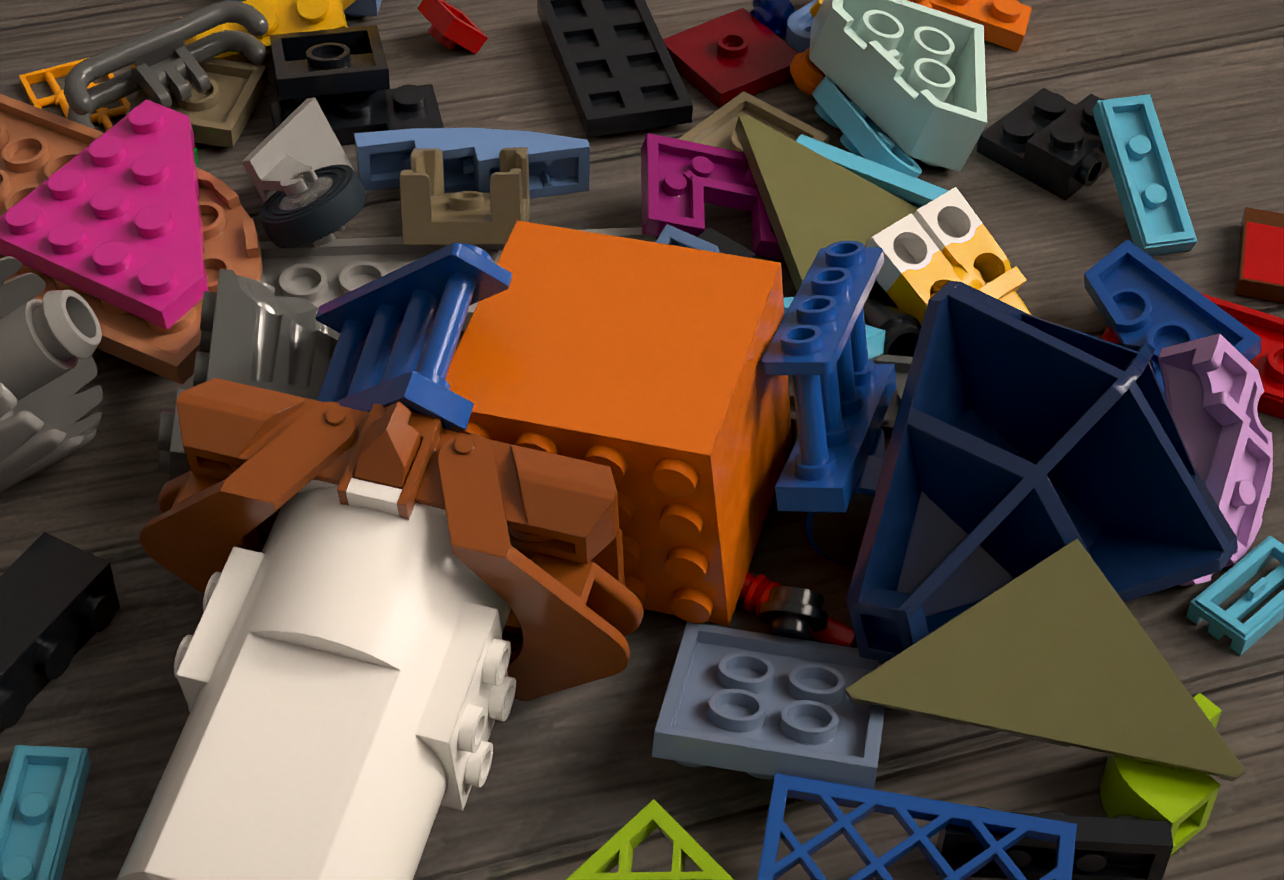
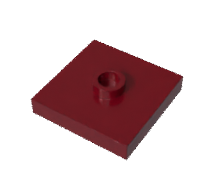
(731, 56)

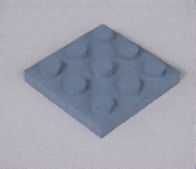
(769, 707)

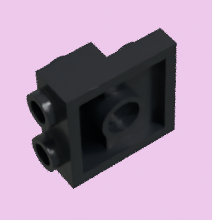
(329, 63)
(1049, 143)

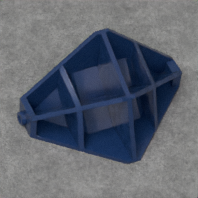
(1011, 452)

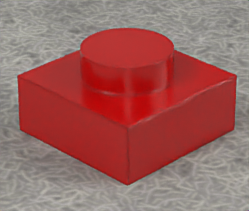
(451, 26)

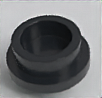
(794, 612)

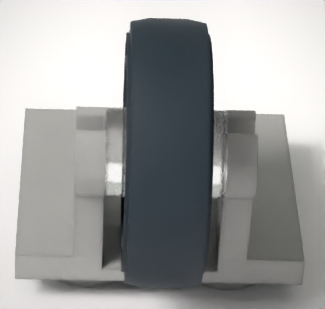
(304, 180)

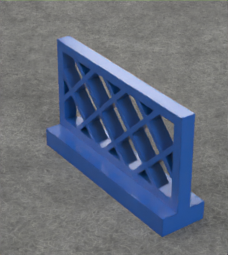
(904, 810)

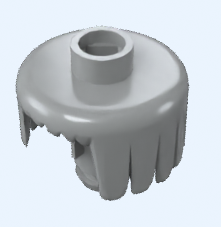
(42, 370)

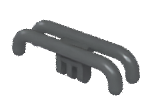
(162, 60)

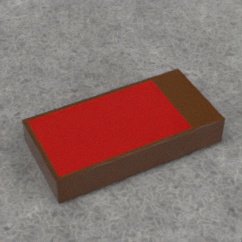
(1261, 256)

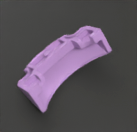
(1214, 406)

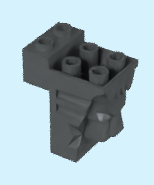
(252, 342)

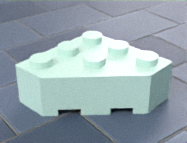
(908, 72)

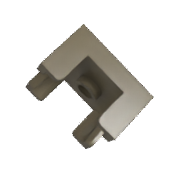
(463, 216)

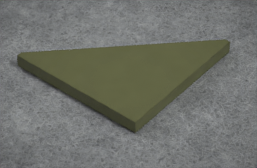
(813, 198)
(1057, 666)

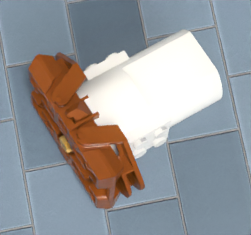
(362, 627)

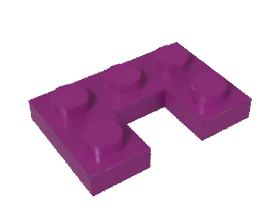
(685, 175)

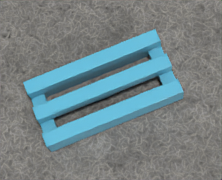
(1228, 622)

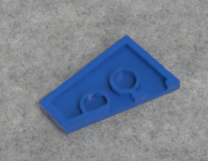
(1156, 306)

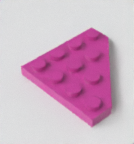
(121, 219)

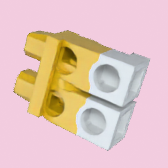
(939, 246)

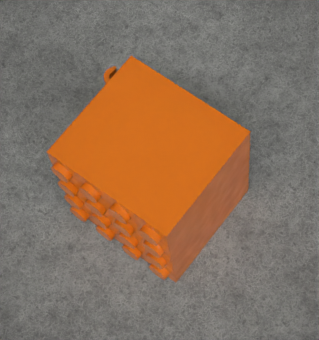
(649, 369)

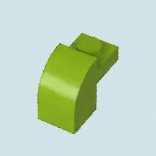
(1162, 792)

